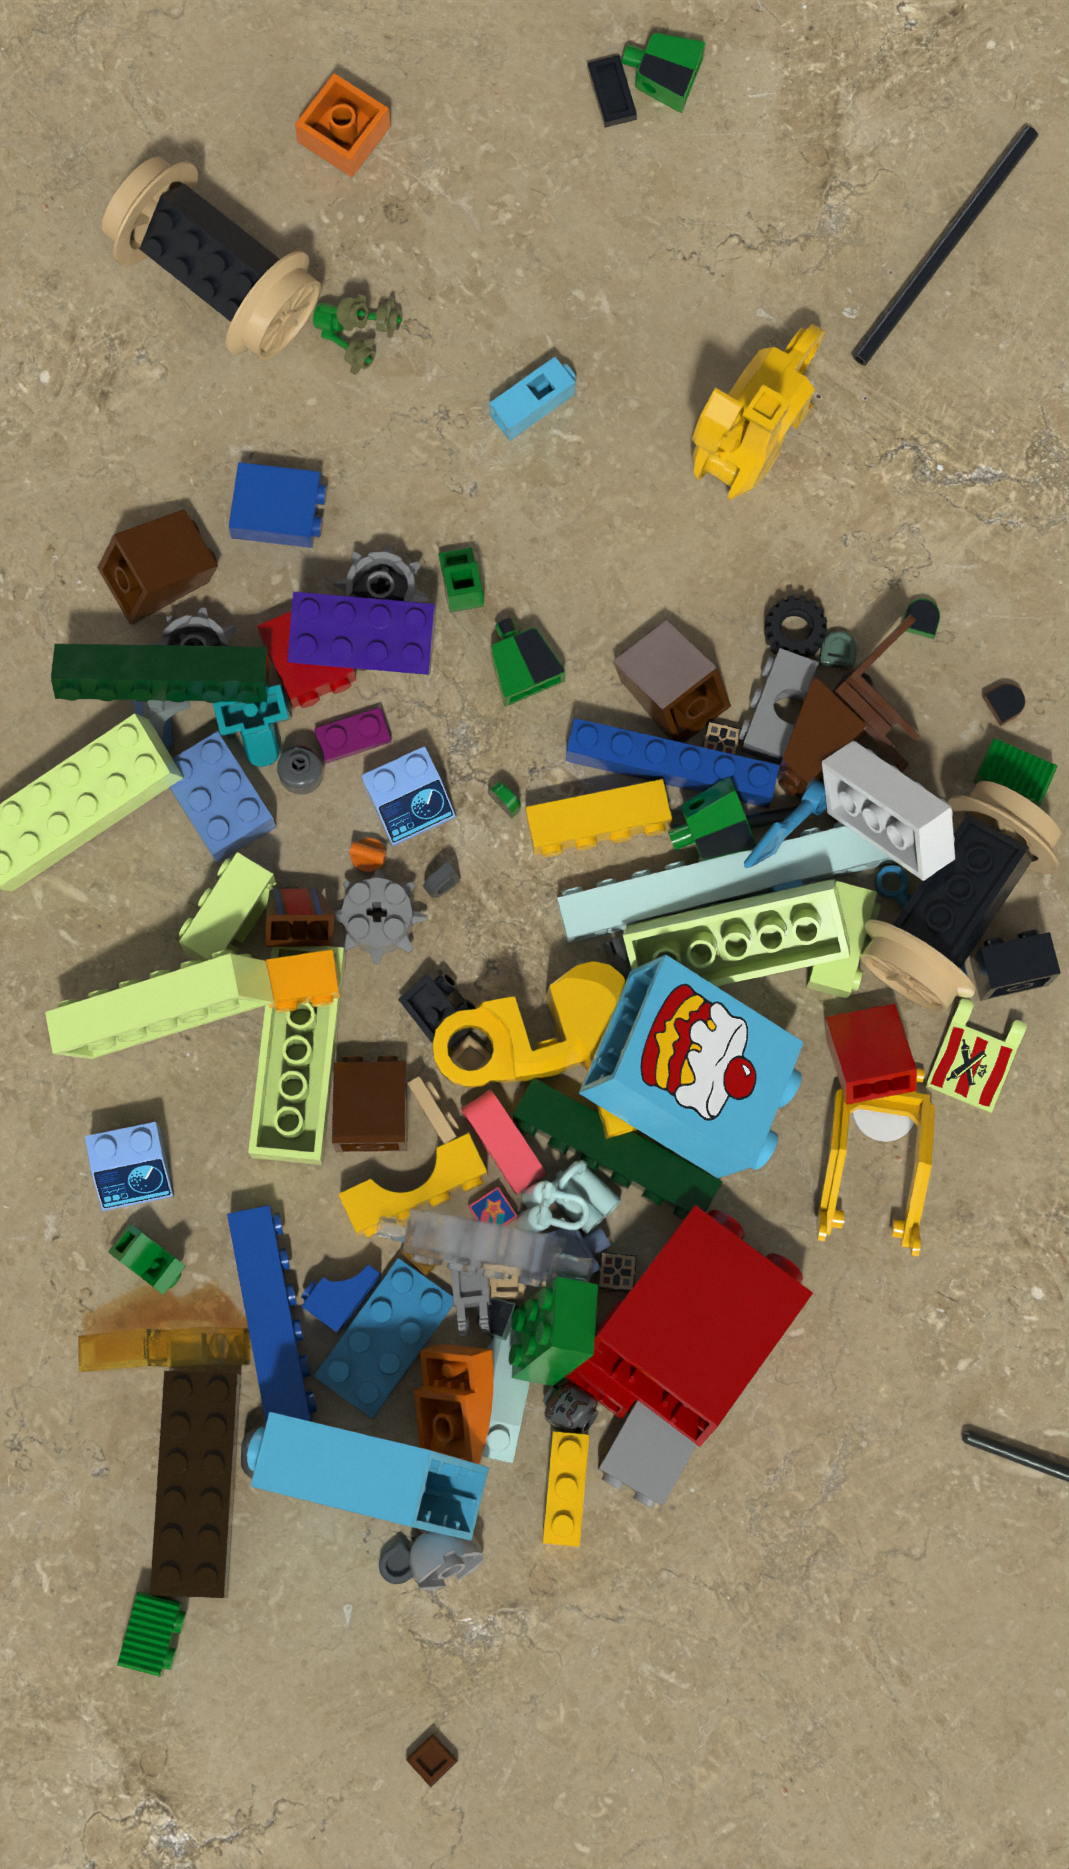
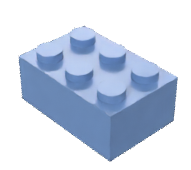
(219, 798)

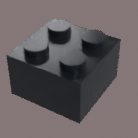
(1014, 965)

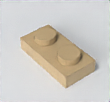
(426, 1097)

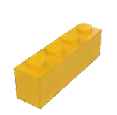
(598, 817)

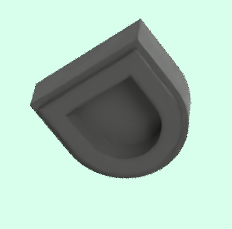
(441, 880)
(395, 1564)

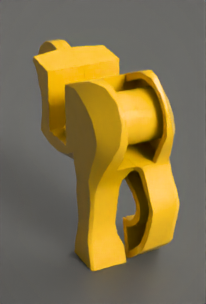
(745, 430)
(580, 1010)

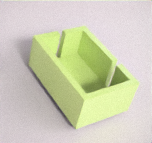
(228, 909)

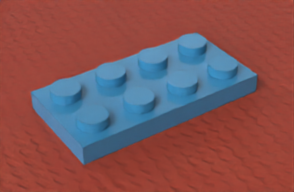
(385, 1338)

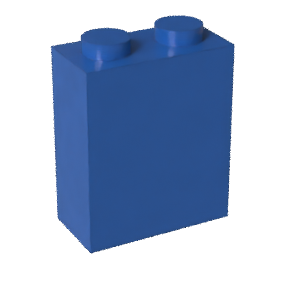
(277, 505)

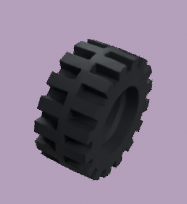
(800, 608)

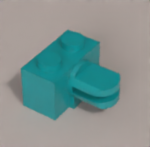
(255, 724)

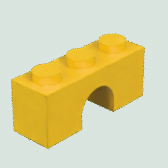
(566, 1489)

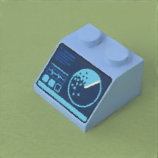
(408, 796)
(129, 1166)

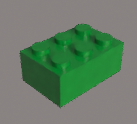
(554, 1331)

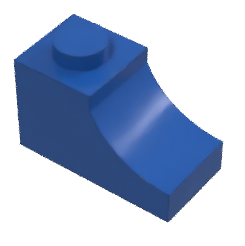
(337, 1301)

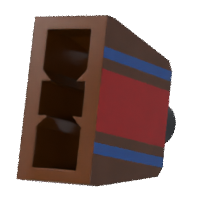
(298, 918)

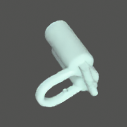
(583, 1182)
(539, 1217)

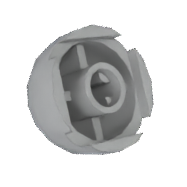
(442, 1556)

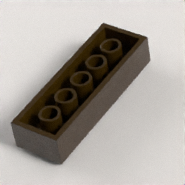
(195, 1484)

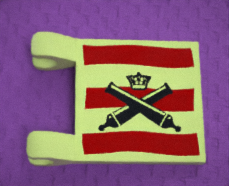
(973, 1063)

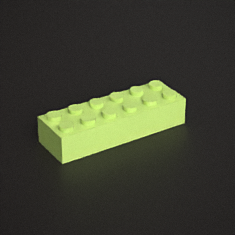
(82, 799)
(747, 935)
(159, 1005)
(296, 1075)

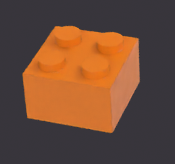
(343, 125)

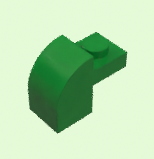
(461, 580)
(147, 1259)

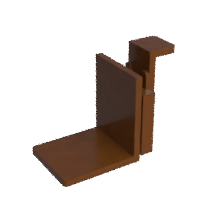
(871, 705)

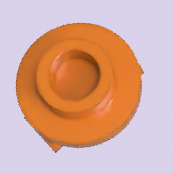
(368, 855)

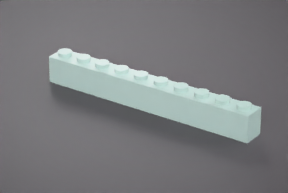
(713, 882)

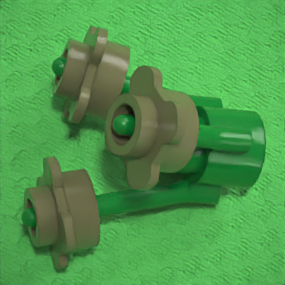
(351, 314)

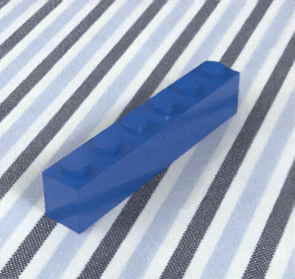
(669, 760)
(269, 1313)

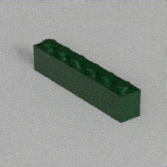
(160, 673)
(625, 1156)

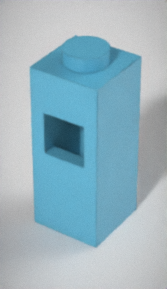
(533, 398)

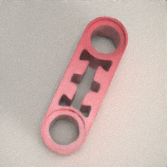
(503, 1141)

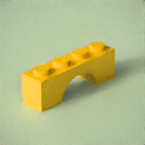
(456, 1167)

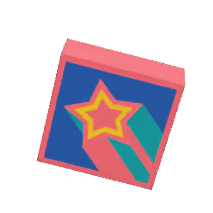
(493, 1208)

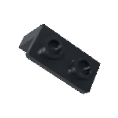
(434, 1000)

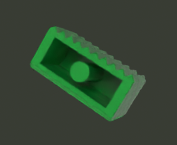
(1016, 770)
(151, 1634)

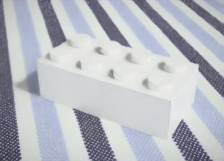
(889, 810)

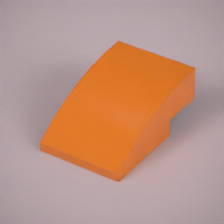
(455, 1400)

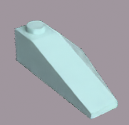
(507, 1404)

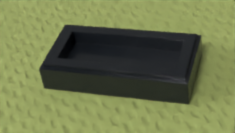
(611, 91)

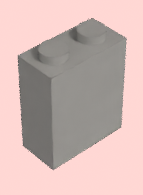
(646, 1456)

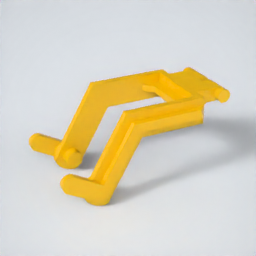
(922, 1113)

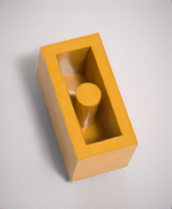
(303, 980)

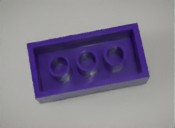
(361, 633)

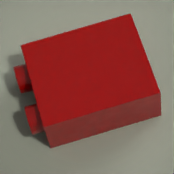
(699, 1323)

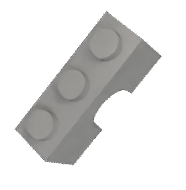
(767, 734)

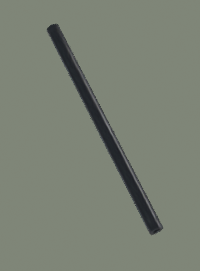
(945, 246)

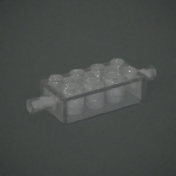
(484, 1245)

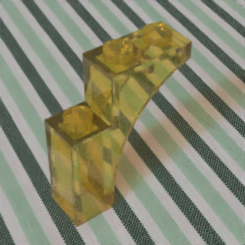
(163, 1349)

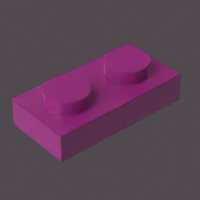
(352, 735)

